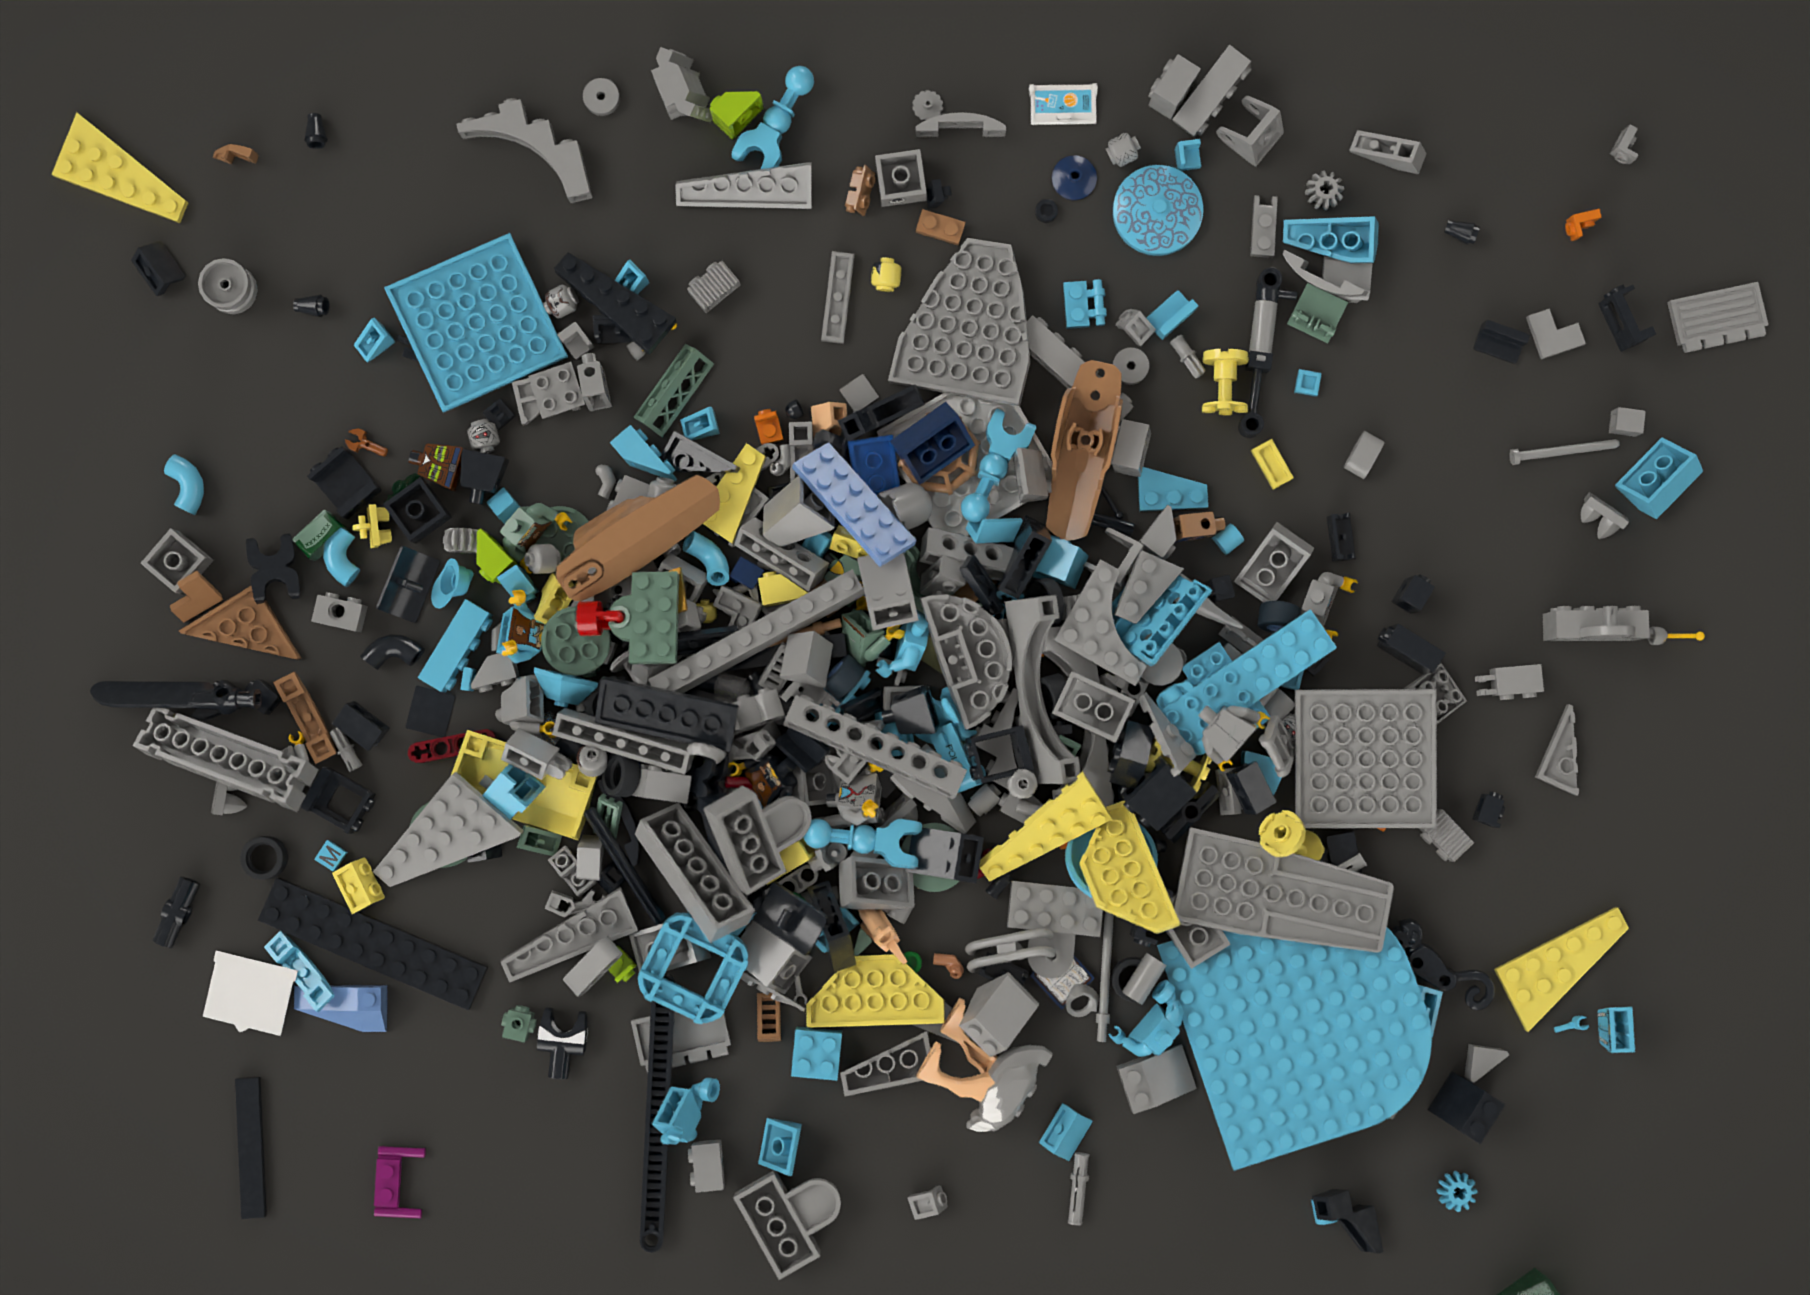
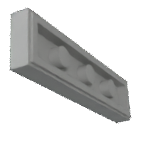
(837, 297)

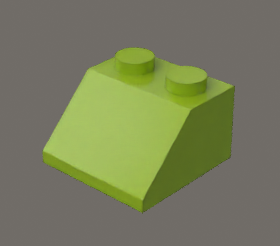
(735, 111)
(492, 557)

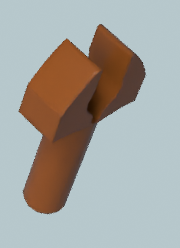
(373, 447)

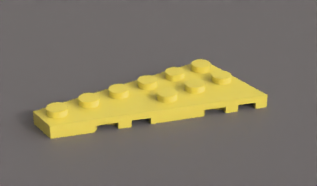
(105, 168)

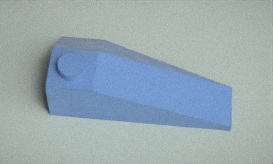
(352, 1006)

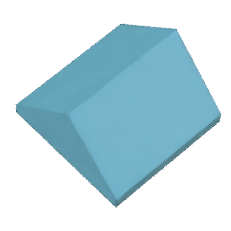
(780, 1145)

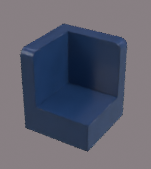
(746, 573)

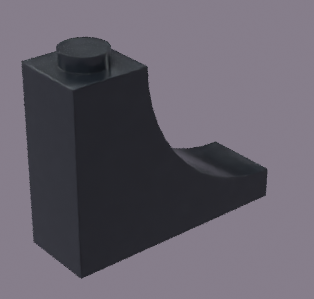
(1028, 551)
(835, 931)

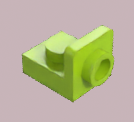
(623, 967)

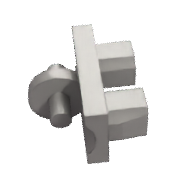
(828, 856)

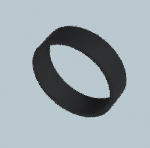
(1052, 589)

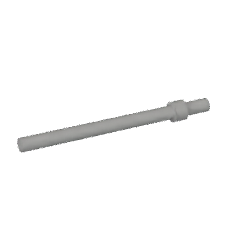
(1103, 1017)

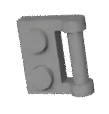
(1278, 745)

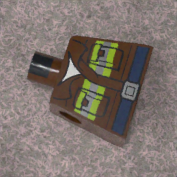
(439, 464)

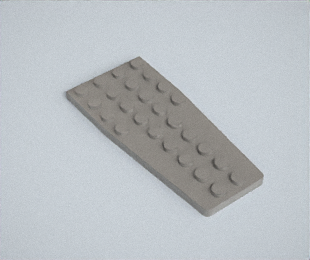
(1290, 898)

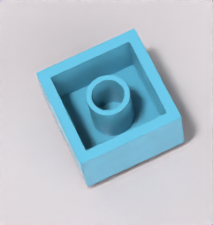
(816, 1053)

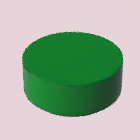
(914, 960)

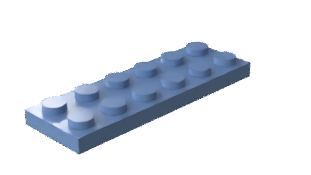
(854, 504)

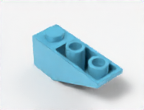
(638, 454)

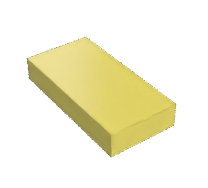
(1272, 464)

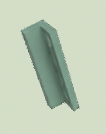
(667, 386)

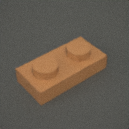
(940, 227)

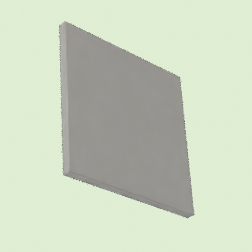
(1366, 758)

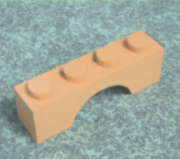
(826, 417)

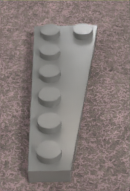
(761, 188)
(576, 935)

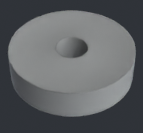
(594, 89)
(1140, 361)

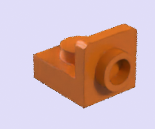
(1581, 221)
(768, 427)

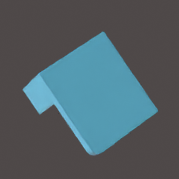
(1188, 155)

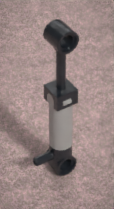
(1261, 342)

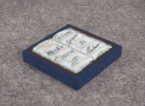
(1059, 987)

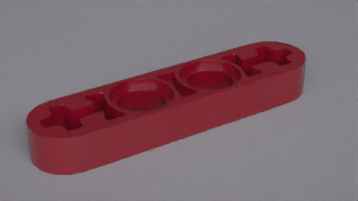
(452, 747)

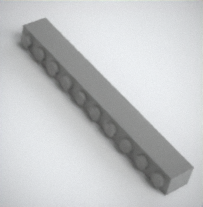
(760, 634)

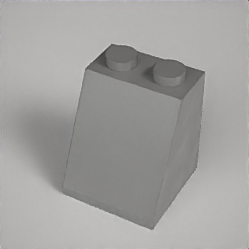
(795, 515)
(771, 958)
(998, 1013)

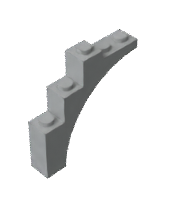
(539, 137)
(1002, 749)

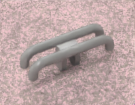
(1008, 948)

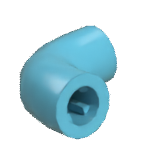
(190, 483)
(710, 556)
(336, 558)

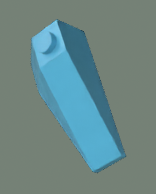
(1339, 238)

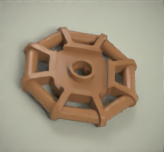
(950, 487)

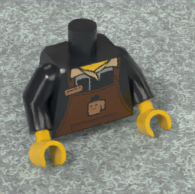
(769, 777)

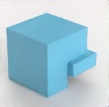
(1062, 563)
(513, 791)

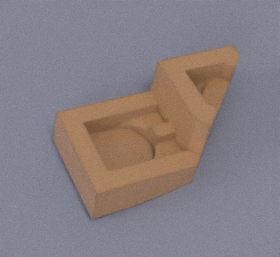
(229, 151)

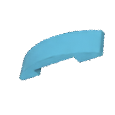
(308, 977)

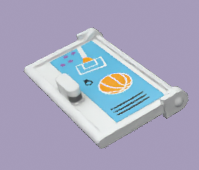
(1063, 102)

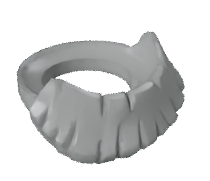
(707, 750)
(1079, 990)

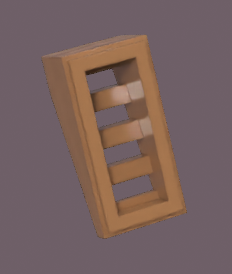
(771, 1037)

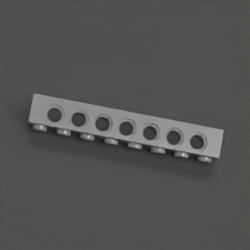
(882, 758)

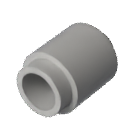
(985, 799)

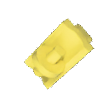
(376, 536)

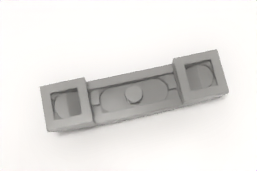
(990, 126)
(1346, 290)

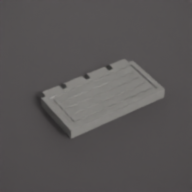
(1718, 314)
(688, 1038)

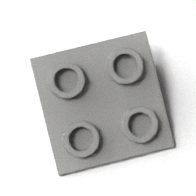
(557, 390)

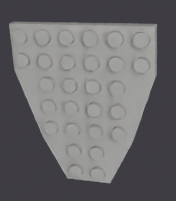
(969, 329)

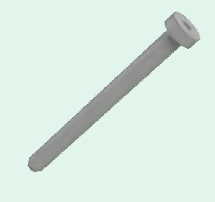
(1516, 456)

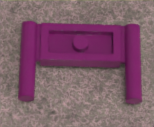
(389, 1180)

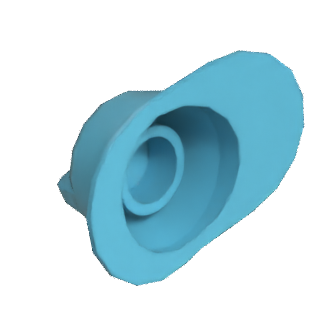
(451, 582)

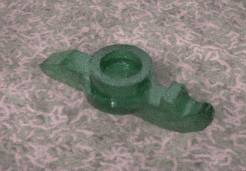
(400, 485)

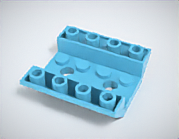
(1162, 619)

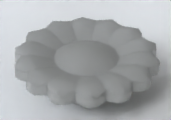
(927, 105)

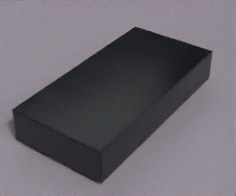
(864, 705)

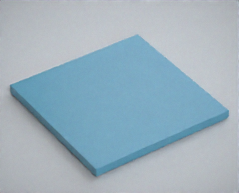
(476, 322)

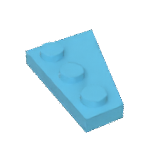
(1162, 489)

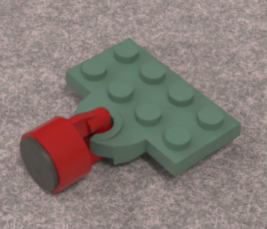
(643, 619)

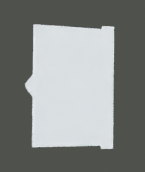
(249, 993)

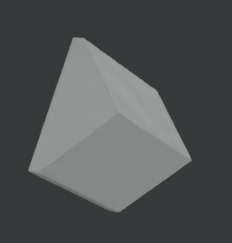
(806, 659)

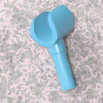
(1573, 1024)

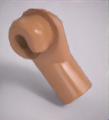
(951, 963)

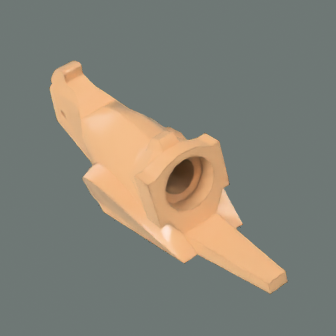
(881, 931)

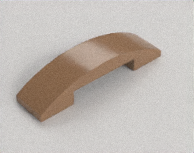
(306, 716)

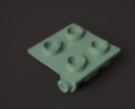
(1317, 313)

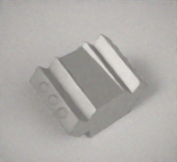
(680, 86)

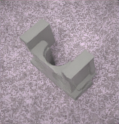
(817, 693)

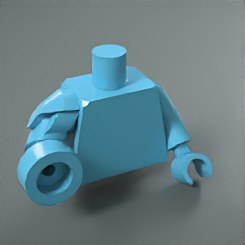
(909, 647)
(1158, 1027)
(681, 1111)

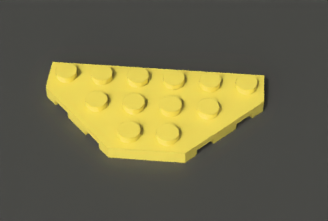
(1125, 875)
(875, 994)

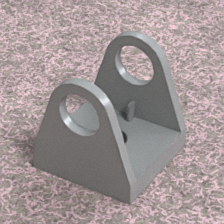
(1261, 138)
(1129, 561)

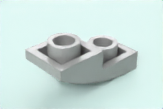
(566, 865)

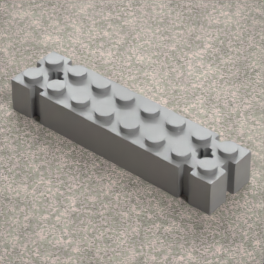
(226, 758)

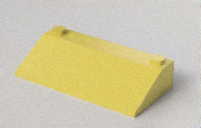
(555, 809)

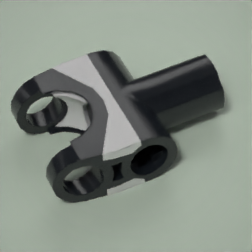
(561, 1042)

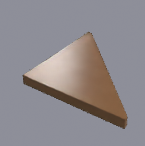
(244, 625)

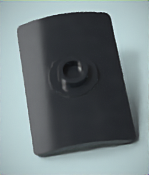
(408, 584)
(791, 918)

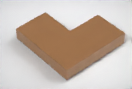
(199, 597)

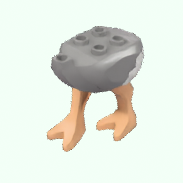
(1003, 1078)

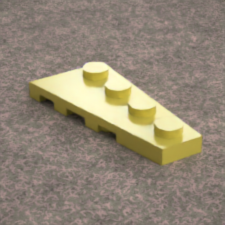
(735, 493)

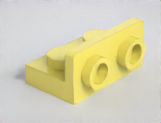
(845, 543)
(358, 885)

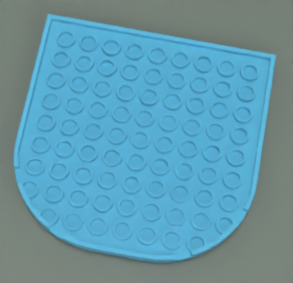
(1301, 1039)

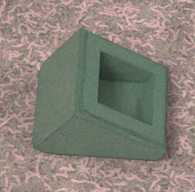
(862, 942)

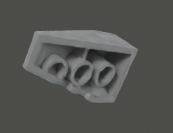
(952, 811)

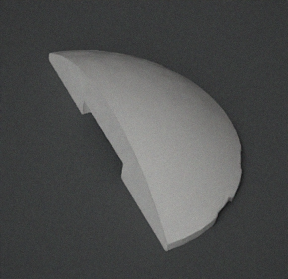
(970, 654)

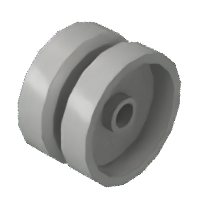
(227, 286)

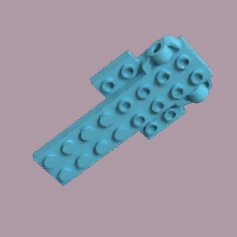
(1242, 682)

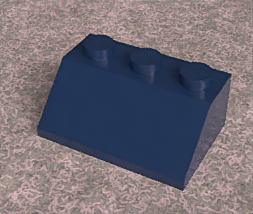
(932, 442)

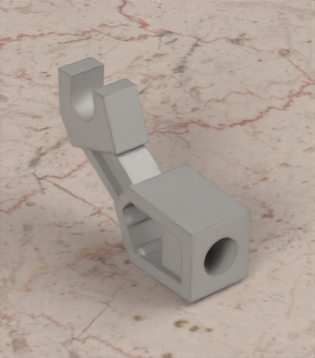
(762, 740)
(575, 907)

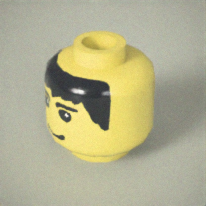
(886, 275)

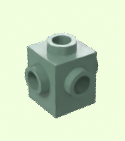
(515, 1031)

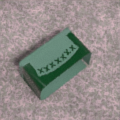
(316, 533)

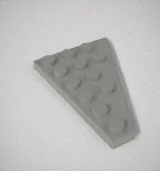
(447, 830)

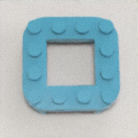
(678, 998)

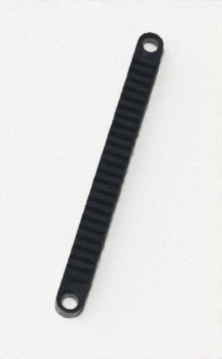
(655, 1150)

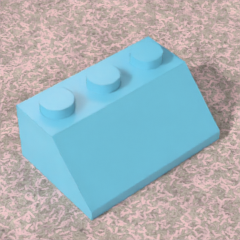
(1659, 477)

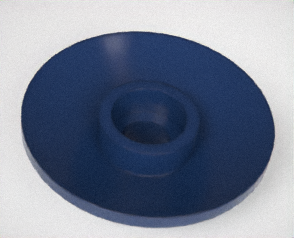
(1074, 188)

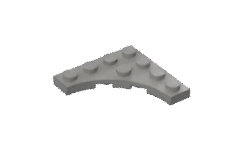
(1092, 631)

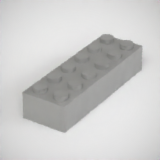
(694, 872)

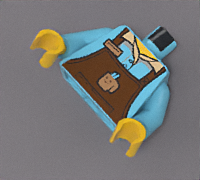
(519, 631)

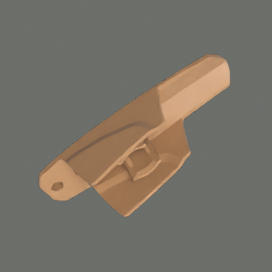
(1083, 448)
(634, 535)

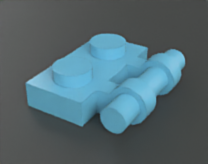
(1076, 304)

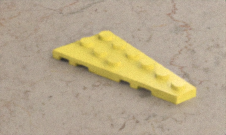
(1051, 826)
(1550, 970)

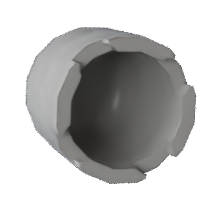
(908, 503)

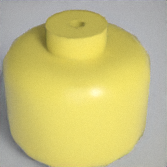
(709, 609)

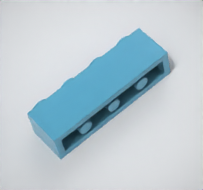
(456, 646)

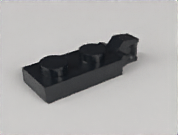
(981, 585)

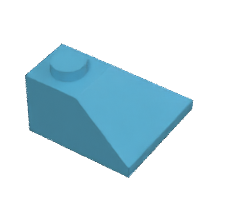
(563, 687)

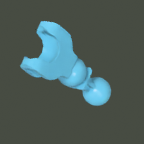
(775, 121)
(994, 465)
(866, 839)

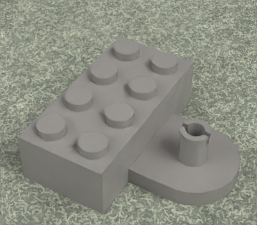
(1596, 625)
(755, 836)
(1058, 909)
(787, 1219)

